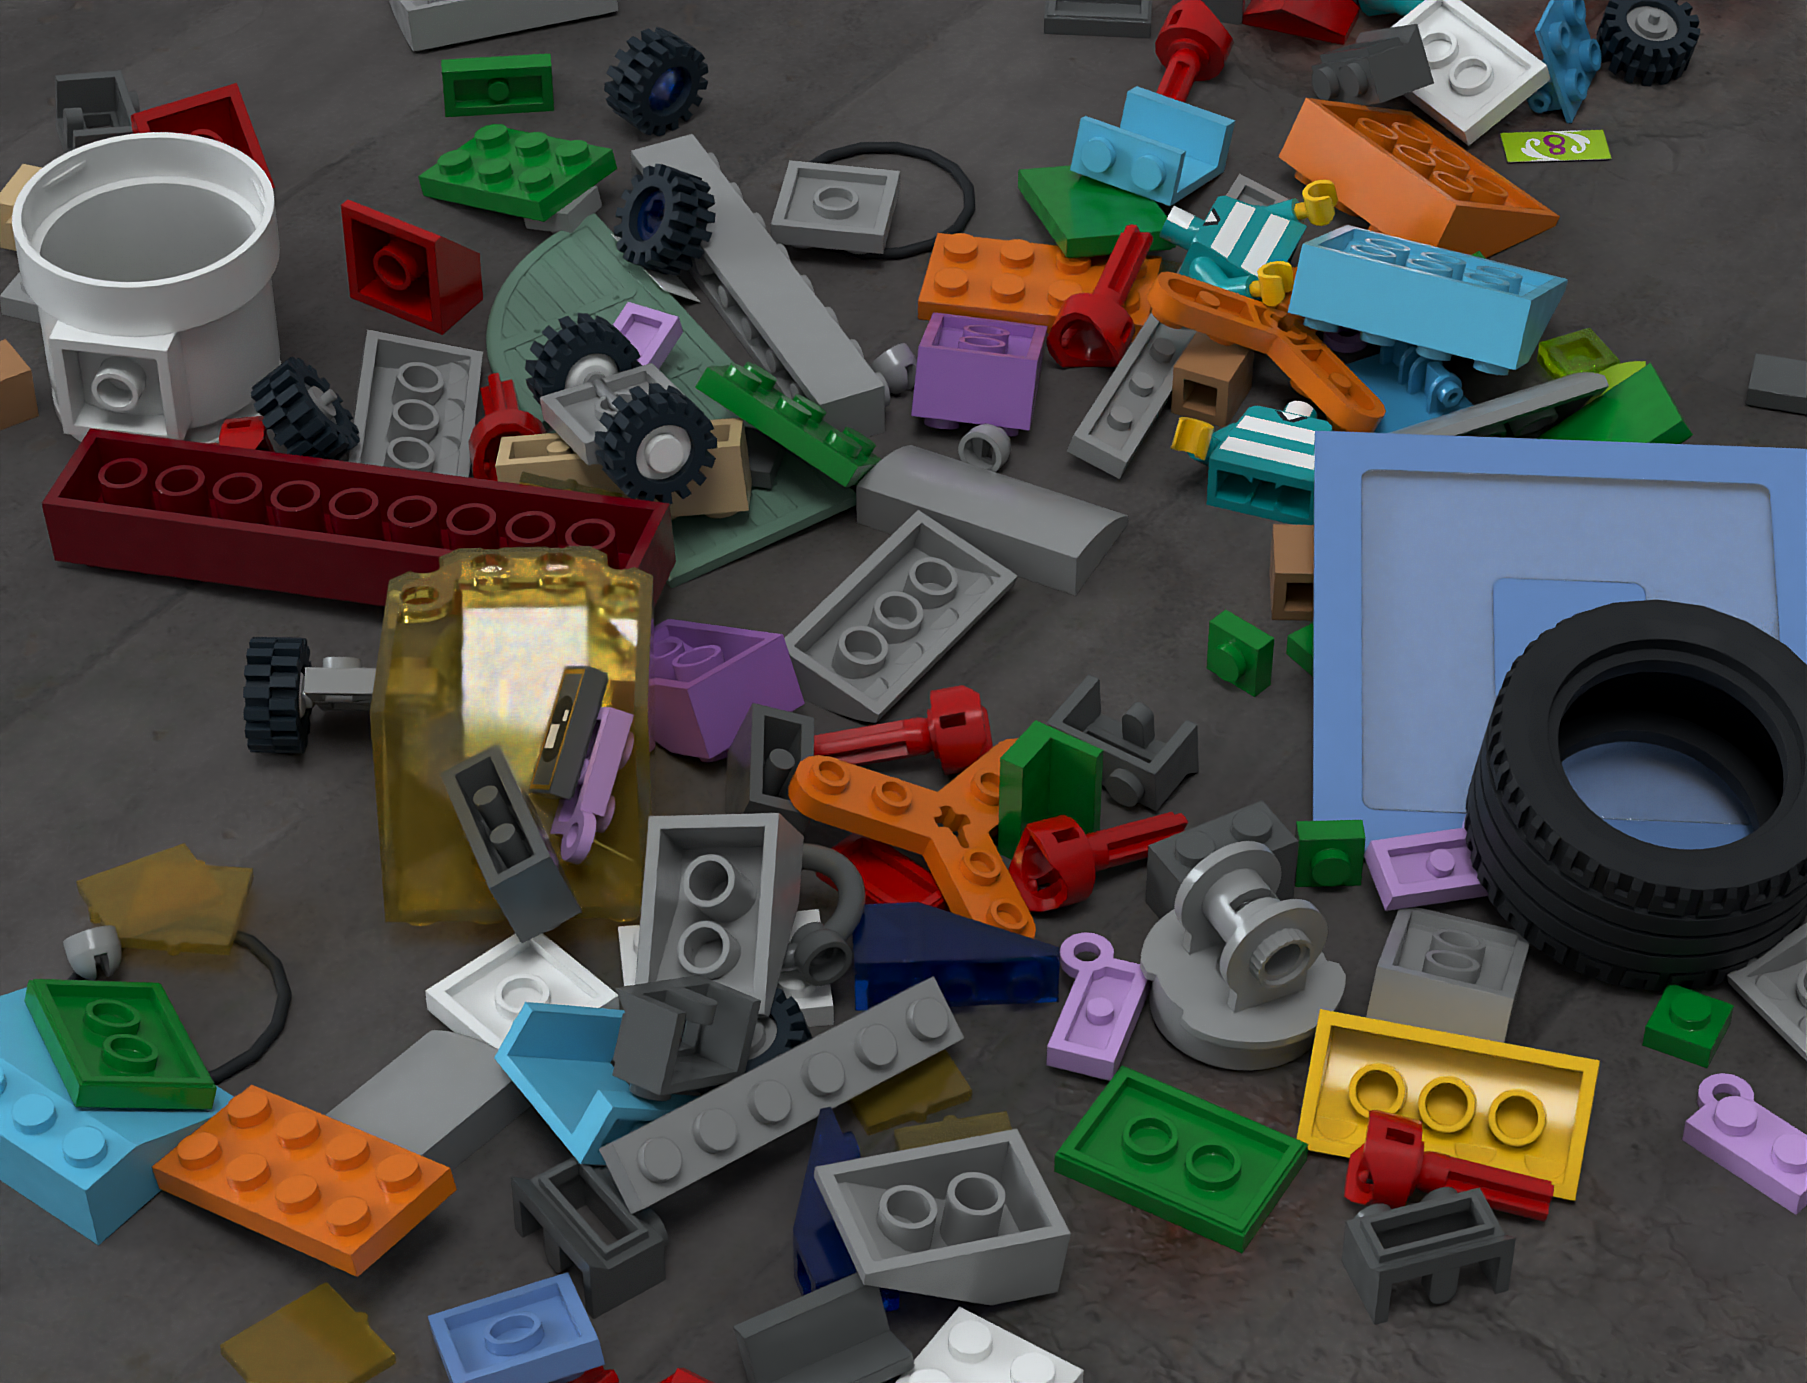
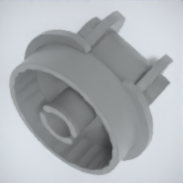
(1237, 967)

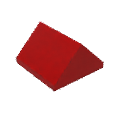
(211, 115)

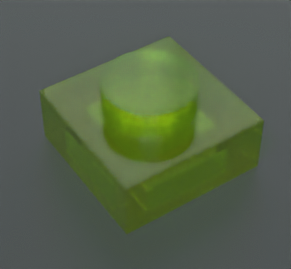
(1575, 354)

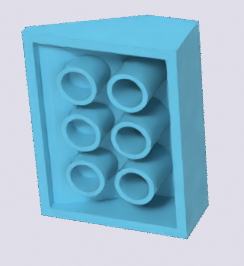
(1424, 298)
(71, 1160)

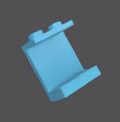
(1158, 150)
(565, 1071)

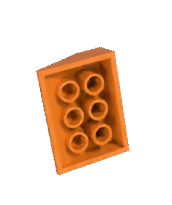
(1410, 179)

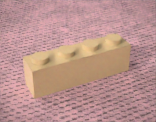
(720, 495)

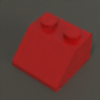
(409, 269)

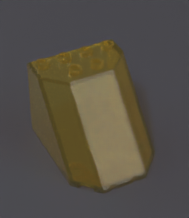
(477, 664)

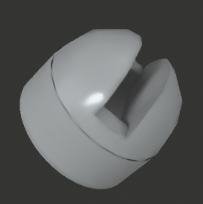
(897, 367)
(976, 444)
(94, 948)

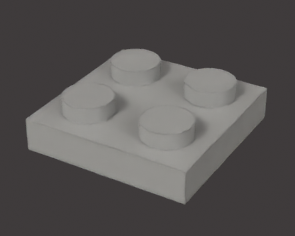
(835, 207)

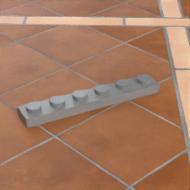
(780, 1095)

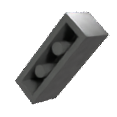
(510, 843)

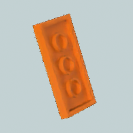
(1018, 280)
(304, 1179)

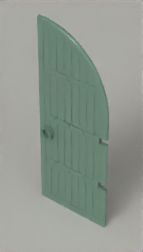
(590, 276)

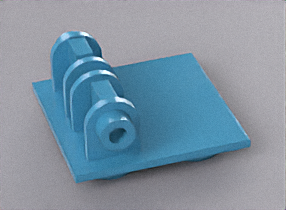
(1569, 56)
(1409, 386)

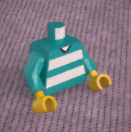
(1248, 244)
(1260, 462)

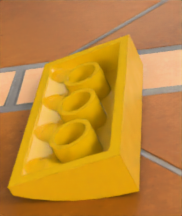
(1473, 1094)

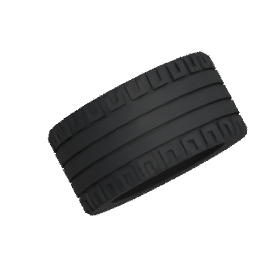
(1603, 897)

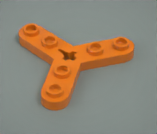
(1271, 330)
(907, 817)

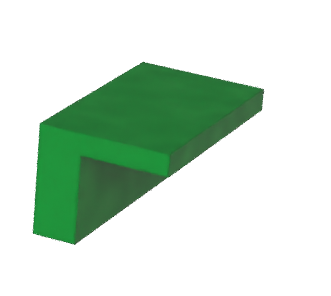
(497, 85)
(1047, 778)

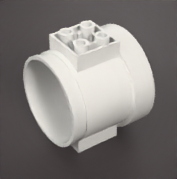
(152, 283)

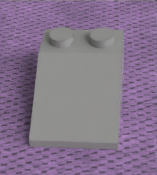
(719, 900)
(1449, 975)
(950, 1220)

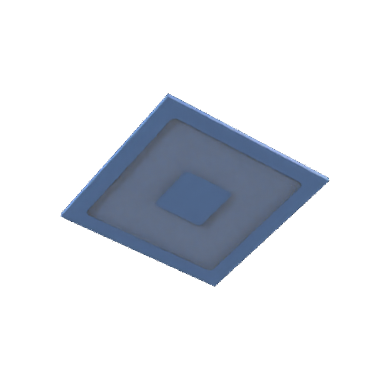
(1467, 548)

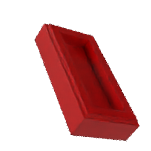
(888, 874)

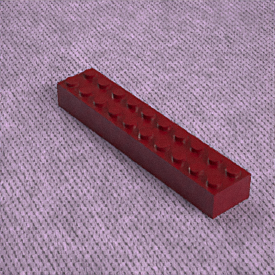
(317, 520)

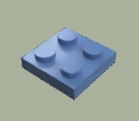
(519, 1336)

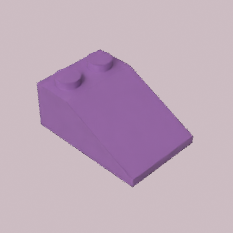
(978, 372)
(711, 678)

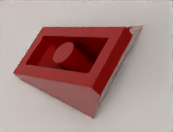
(1312, 19)

